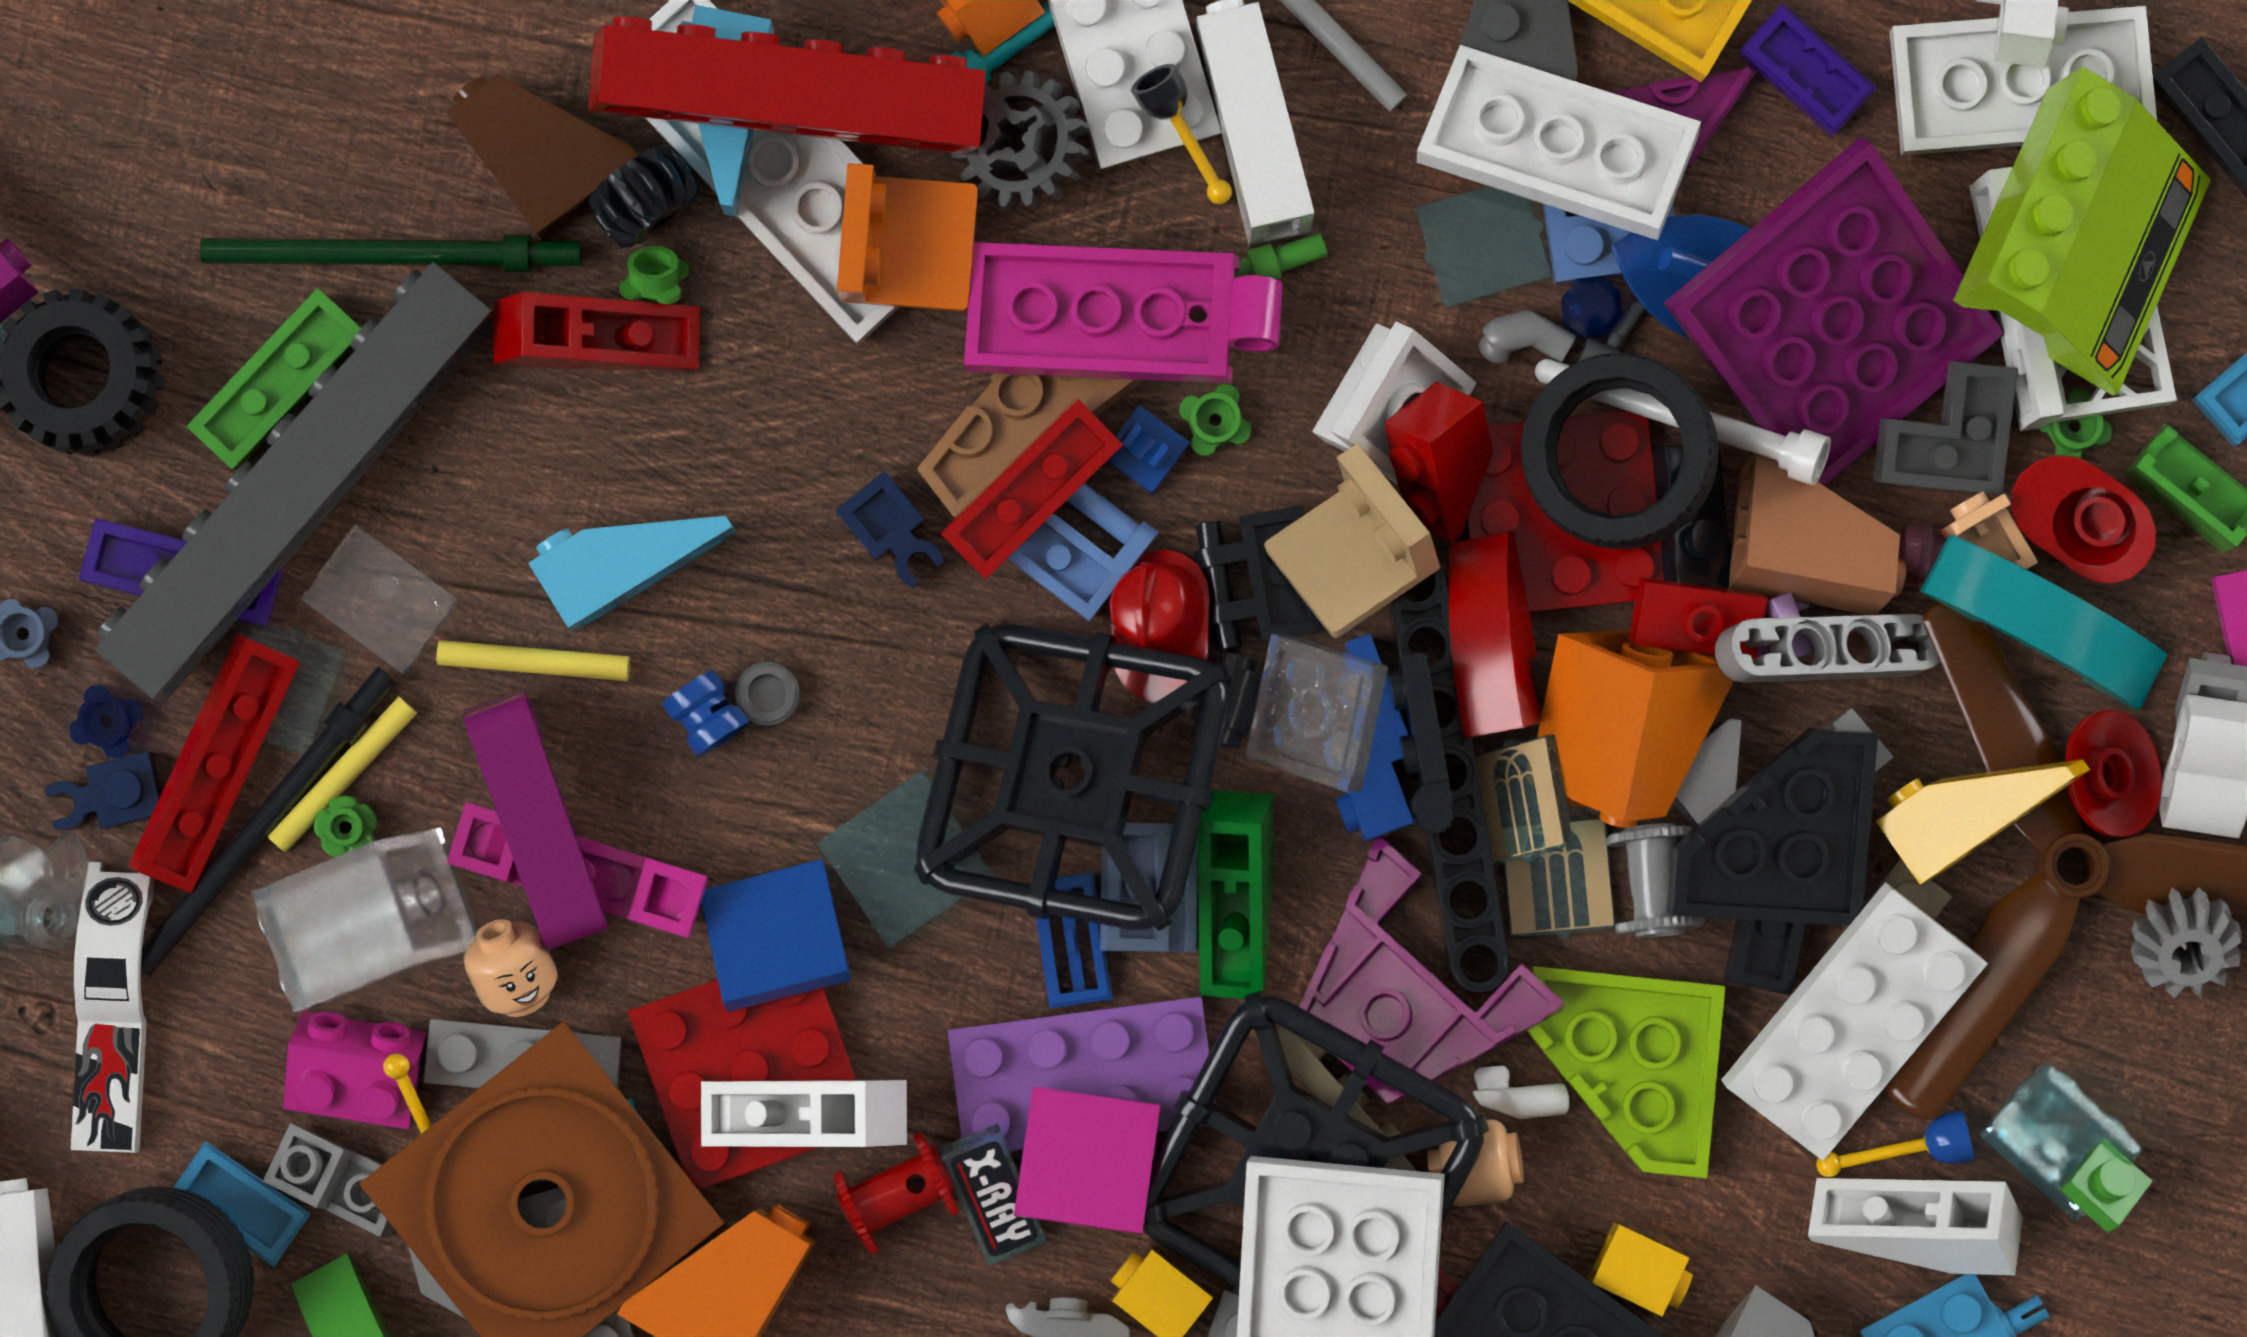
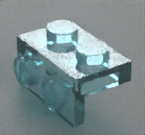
(2048, 1131)

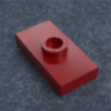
(1690, 615)

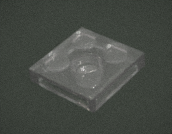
(1316, 712)

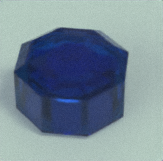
(1591, 308)

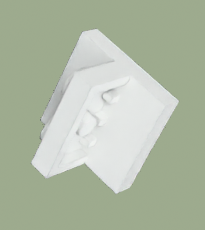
(1383, 379)

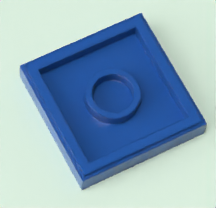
(775, 935)

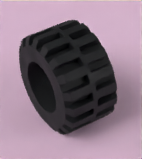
(128, 389)

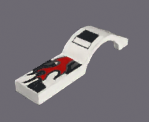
(110, 1011)

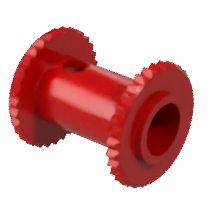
(889, 1198)

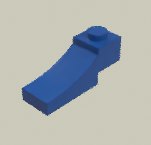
(1381, 803)

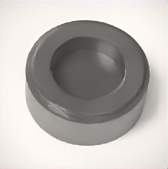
(767, 694)

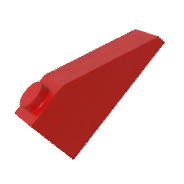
(594, 333)

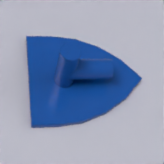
(1664, 266)

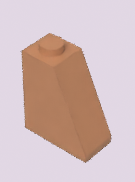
(1810, 544)

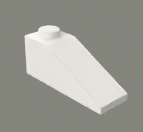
(804, 1113)
(1921, 1222)

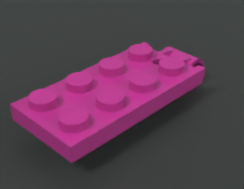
(1115, 312)

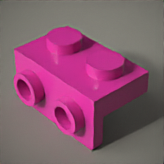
(339, 1068)

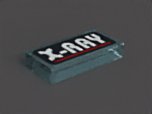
(987, 1189)

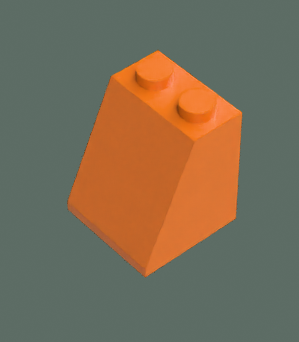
(1628, 721)
(729, 1283)

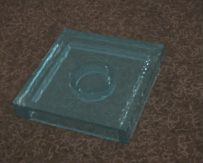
(878, 856)

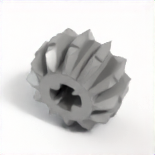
(2210, 945)

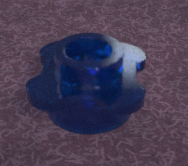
(88, 723)

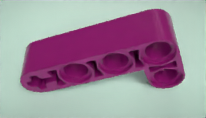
(534, 819)

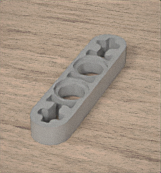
(1830, 646)

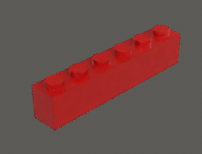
(785, 87)

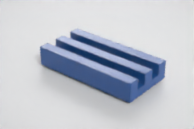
(1079, 994)

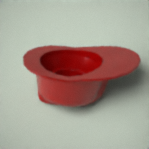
(2084, 518)
(1162, 608)

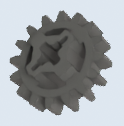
(1042, 129)

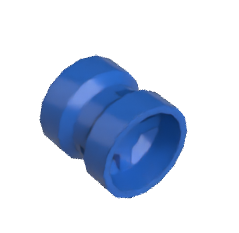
(705, 713)

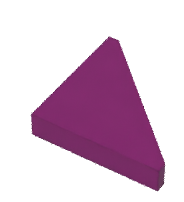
(1702, 101)

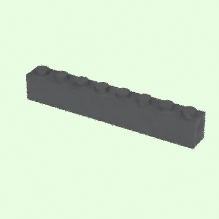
(295, 483)

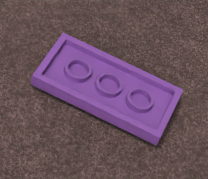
(1115, 1053)

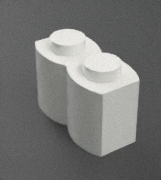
(2207, 768)

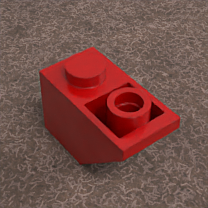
(1440, 456)

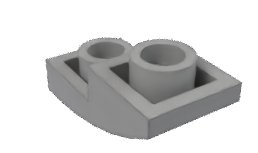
(327, 1178)

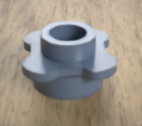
(39, 624)

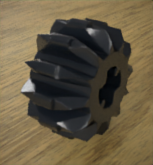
(644, 196)

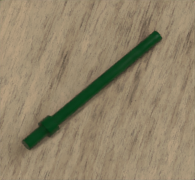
(514, 252)

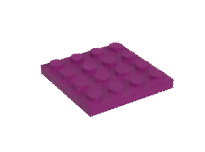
(1834, 310)

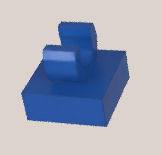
(1147, 450)

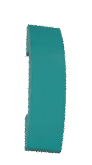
(2045, 620)

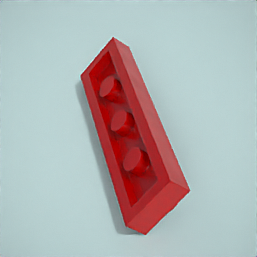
(214, 763)

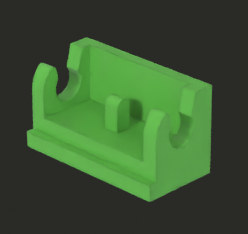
(2192, 488)

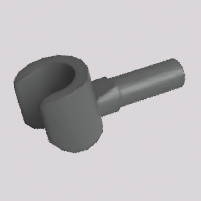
(1617, 336)

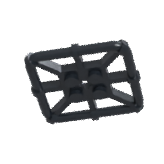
(1093, 809)
(1297, 1123)

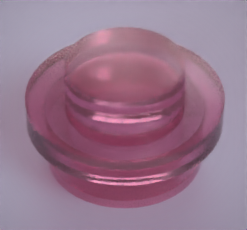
(1919, 548)

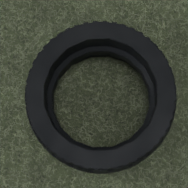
(1558, 402)
(203, 1228)

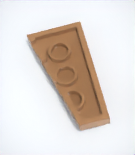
(1003, 425)

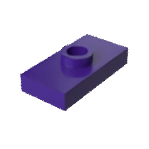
(1807, 70)

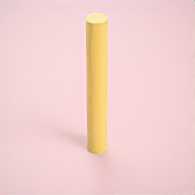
(533, 660)
(342, 773)

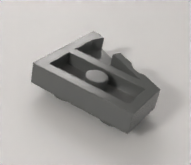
(1524, 32)

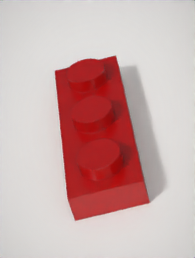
(1031, 488)

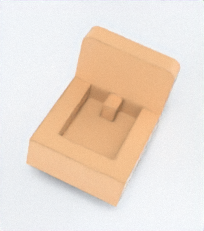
(1991, 528)

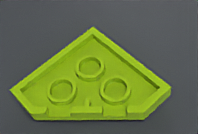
(1640, 1061)

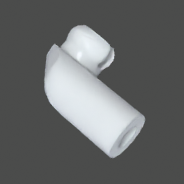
(1518, 1102)

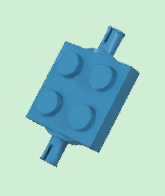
(1957, 1311)

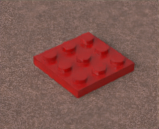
(1609, 470)
(697, 1041)

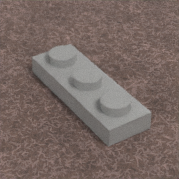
(475, 1052)

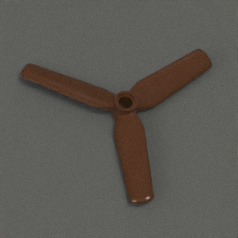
(2035, 919)

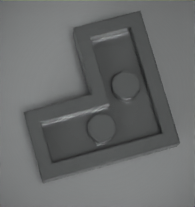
(1968, 445)

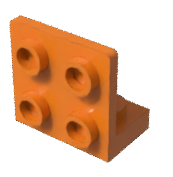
(906, 241)

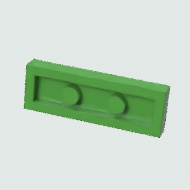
(275, 380)

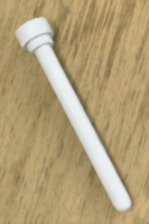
(1799, 454)

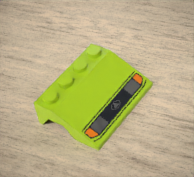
(2087, 227)

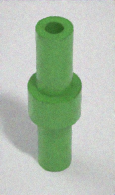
(1273, 261)

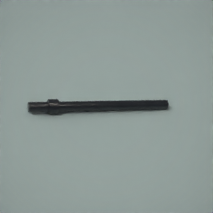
(344, 725)

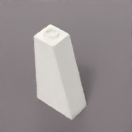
(1254, 123)
(25, 1260)

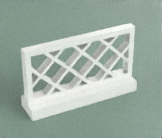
(2039, 387)

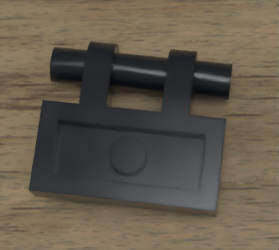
(1274, 599)

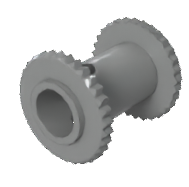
(1649, 873)

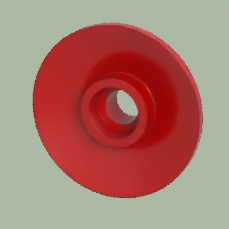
(2124, 773)

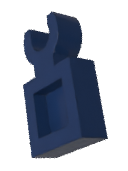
(885, 522)
(118, 792)

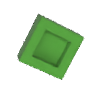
(2105, 1185)

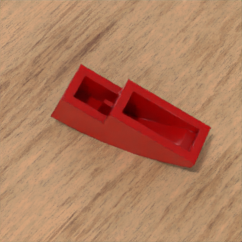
(1491, 636)

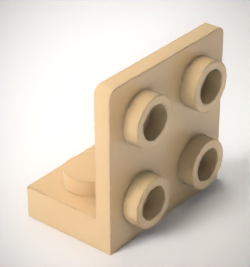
(1354, 548)

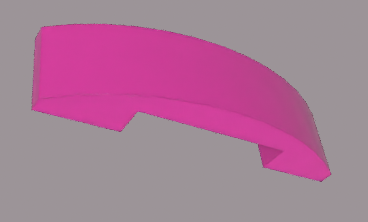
(624, 881)

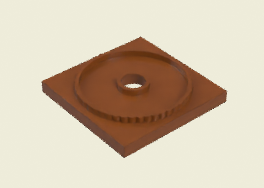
(559, 1122)

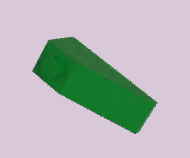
(1235, 892)

